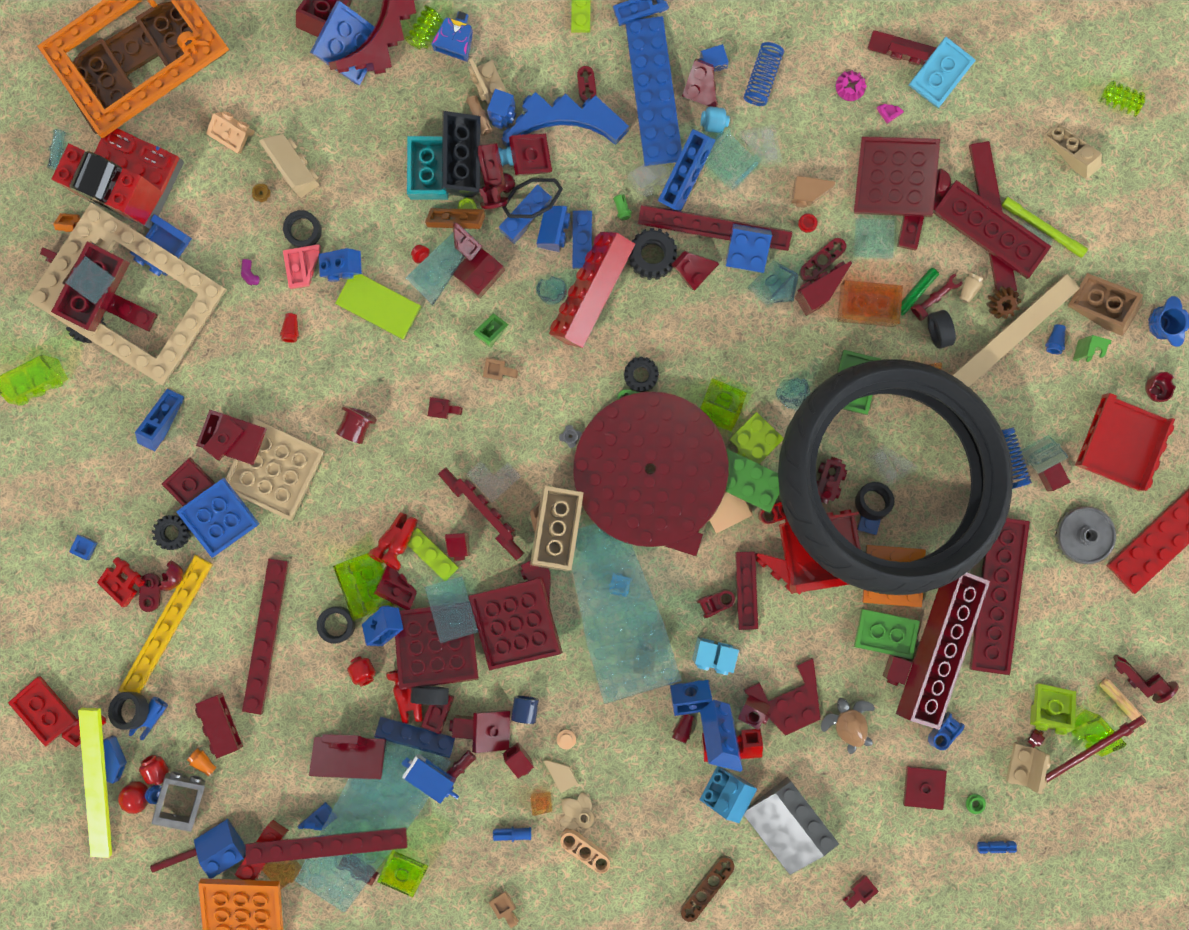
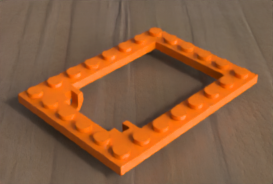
(203, 50)

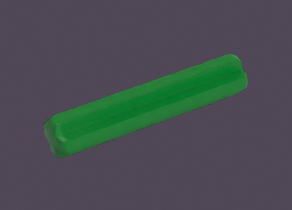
(918, 290)

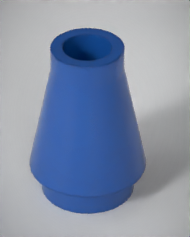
(1056, 341)

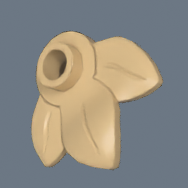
(575, 810)

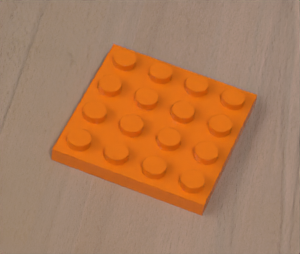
(240, 904)

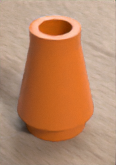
(201, 762)

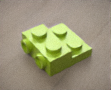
(1053, 709)

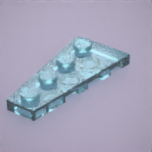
(436, 270)

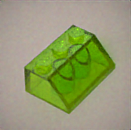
(31, 380)
(358, 581)

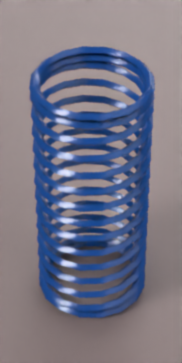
(777, 55)
(1027, 480)

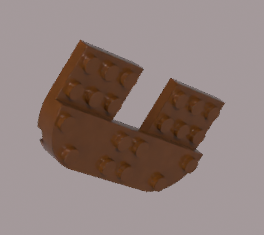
(110, 61)

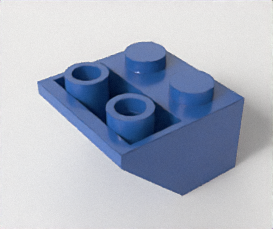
(552, 228)

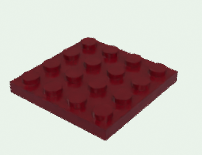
(897, 176)
(515, 624)
(425, 660)

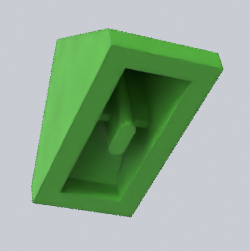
(490, 330)

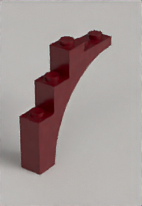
(387, 32)

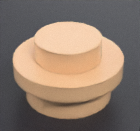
(566, 739)

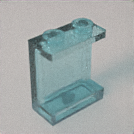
(731, 160)

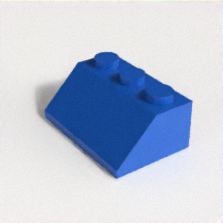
(720, 736)

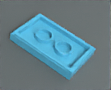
(941, 72)

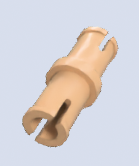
(476, 109)

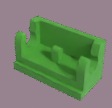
(1087, 346)

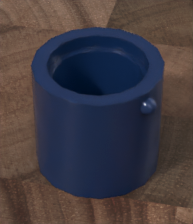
(524, 709)

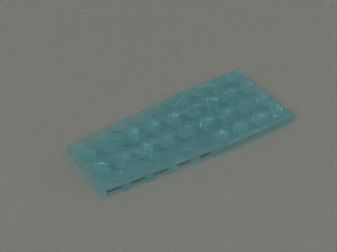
(620, 618)
(366, 807)

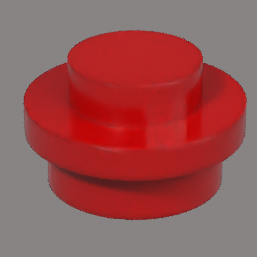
(807, 223)
(419, 253)

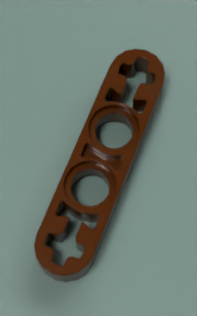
(707, 888)

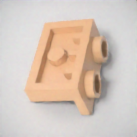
(229, 131)

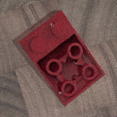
(815, 295)
(246, 446)

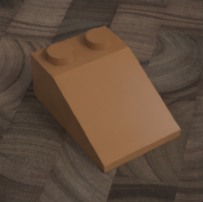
(1106, 303)

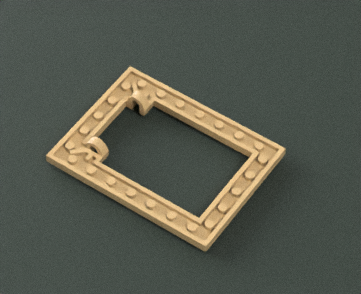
(105, 231)

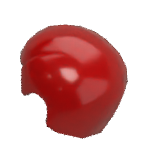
(133, 797)

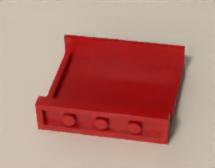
(1125, 443)
(795, 553)

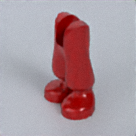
(394, 540)
(403, 700)

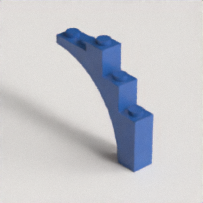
(593, 116)

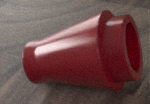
(683, 729)

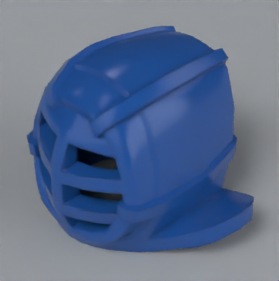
(1169, 322)

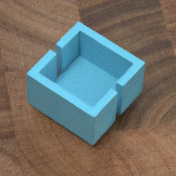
(717, 656)

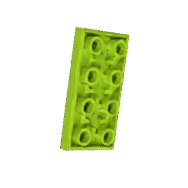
(378, 305)

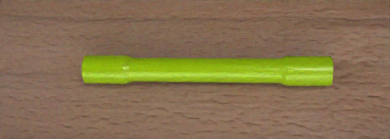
(1070, 244)

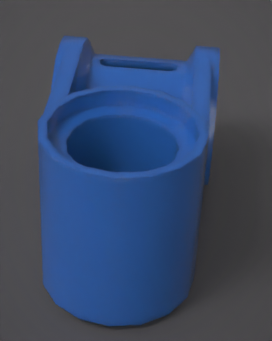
(947, 732)

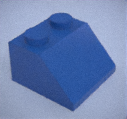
(219, 849)

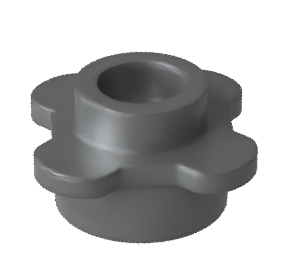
(565, 436)

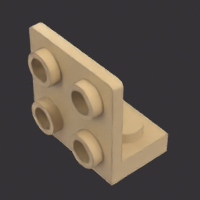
(486, 79)
(1028, 767)

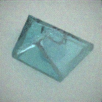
(775, 284)

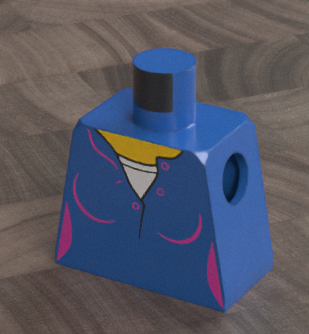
(454, 37)

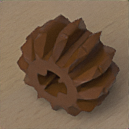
(1010, 298)

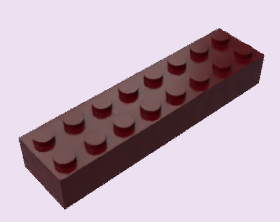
(942, 650)

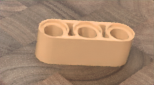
(588, 859)

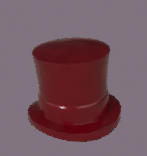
(355, 424)

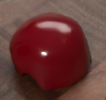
(1164, 382)
(172, 577)

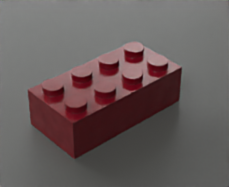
(76, 307)

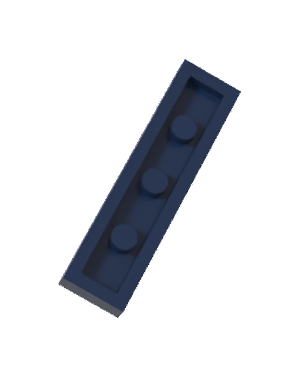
(414, 737)

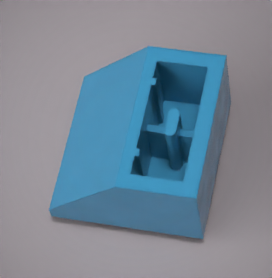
(728, 794)

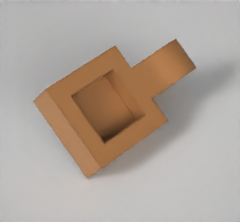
(496, 370)
(503, 907)

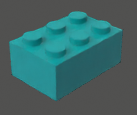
(425, 168)

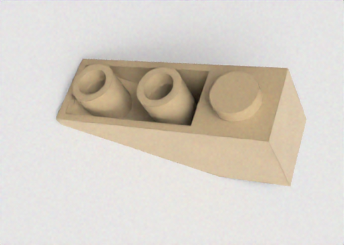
(1075, 151)

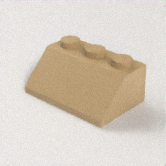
(290, 164)

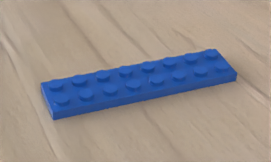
(653, 91)

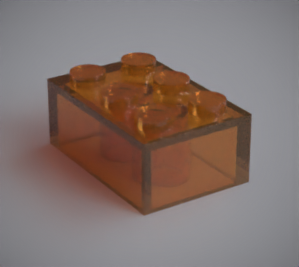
(870, 303)

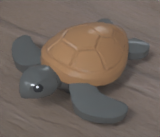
(850, 723)

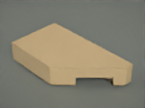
(561, 775)

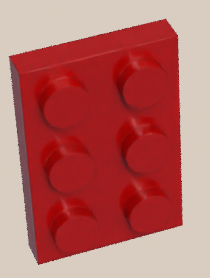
(42, 711)

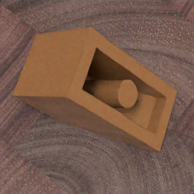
(809, 190)

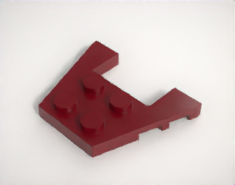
(795, 707)

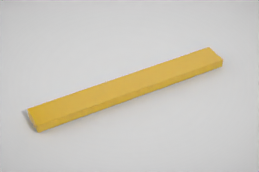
(166, 625)

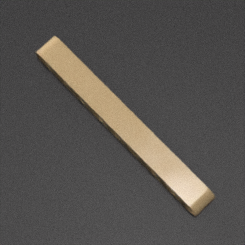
(1016, 330)

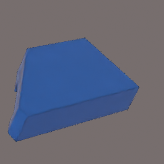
(317, 818)

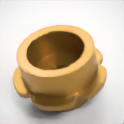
(261, 188)

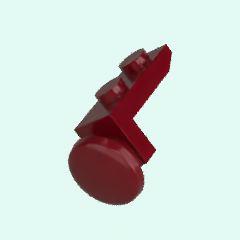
(492, 176)
(1155, 685)

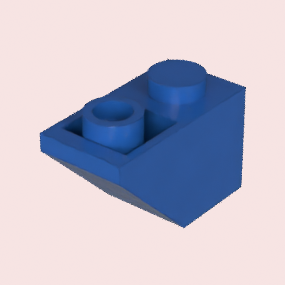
(114, 759)

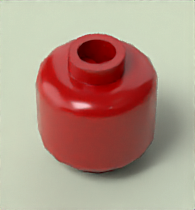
(361, 671)
(153, 769)

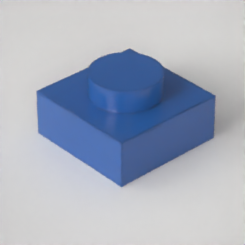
(868, 526)
(83, 547)

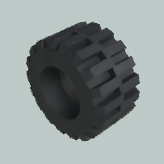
(657, 238)

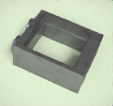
(173, 820)

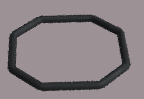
(541, 211)

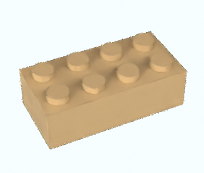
(556, 528)

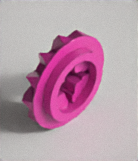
(848, 93)

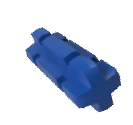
(997, 847)

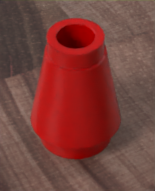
(289, 331)

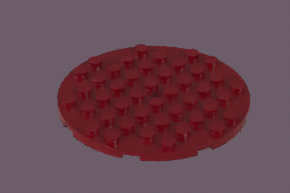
(659, 505)

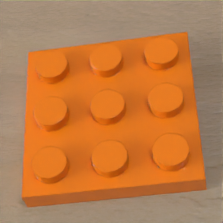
(896, 554)

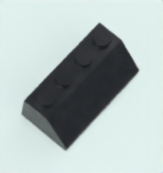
(460, 154)

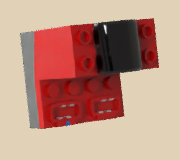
(121, 175)

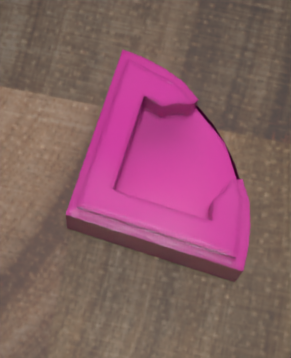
(889, 112)

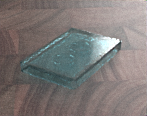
(451, 609)

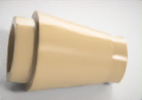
(971, 287)

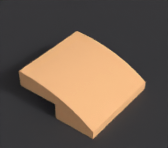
(730, 512)

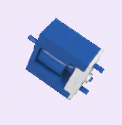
(429, 778)

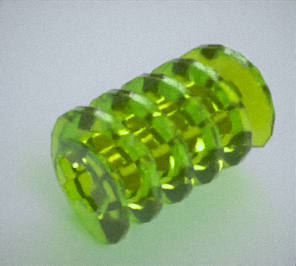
(424, 28)
(1124, 97)

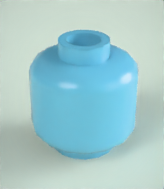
(714, 119)

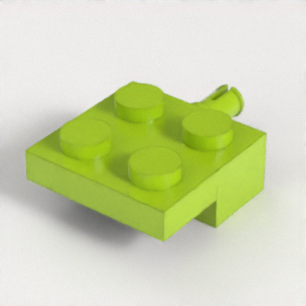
(756, 439)

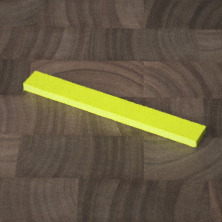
(95, 782)

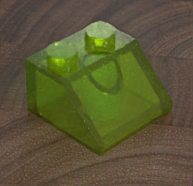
(723, 404)
(1092, 729)
(402, 873)

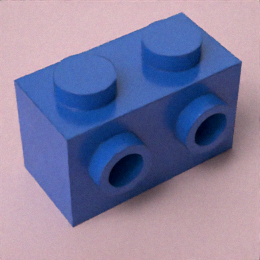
(501, 109)
(340, 264)

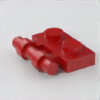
(116, 586)

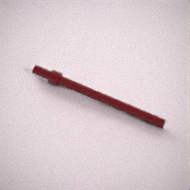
(1125, 730)

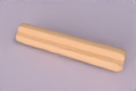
(1120, 699)

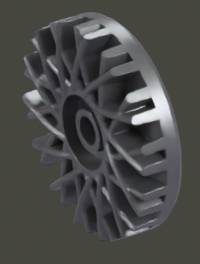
(1073, 530)

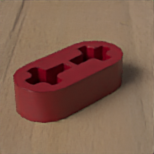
(581, 83)

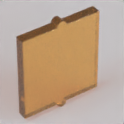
(282, 871)

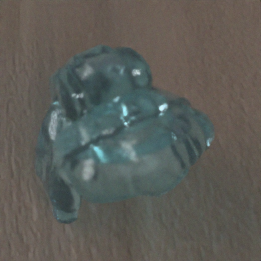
(798, 387)

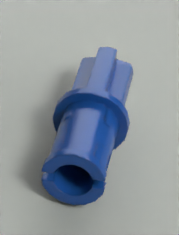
(512, 834)

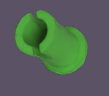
(622, 207)

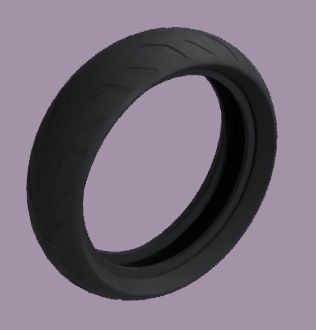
(987, 460)

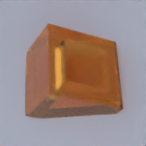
(541, 803)

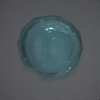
(551, 290)

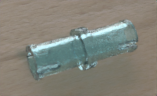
(56, 148)

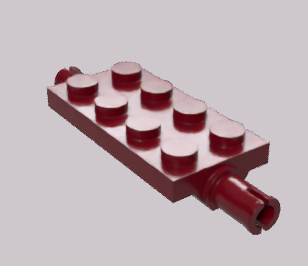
(466, 487)

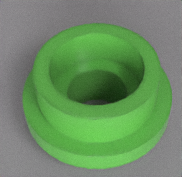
(981, 804)

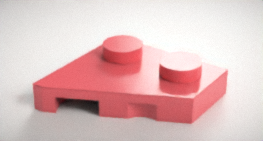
(301, 265)

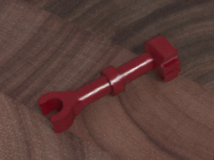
(919, 310)

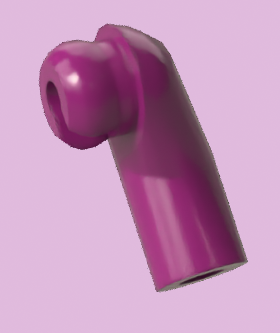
(246, 273)

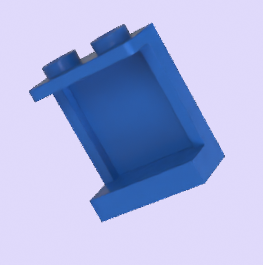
(166, 237)

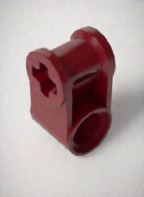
(715, 603)

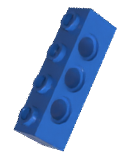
(686, 170)

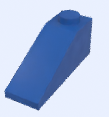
(159, 420)

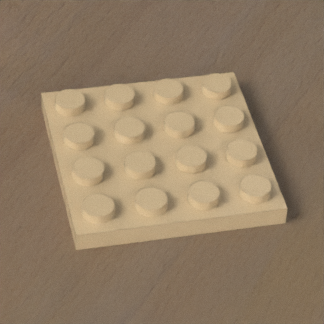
(279, 472)

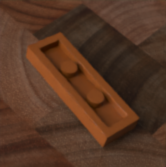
(464, 217)

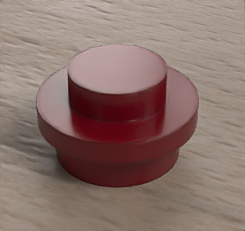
(1036, 738)

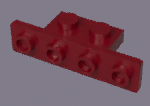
(900, 48)

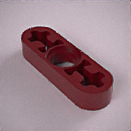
(836, 254)

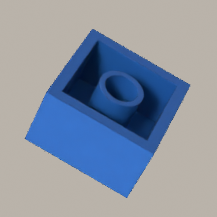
(748, 248)

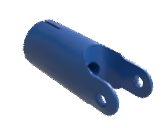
(156, 709)

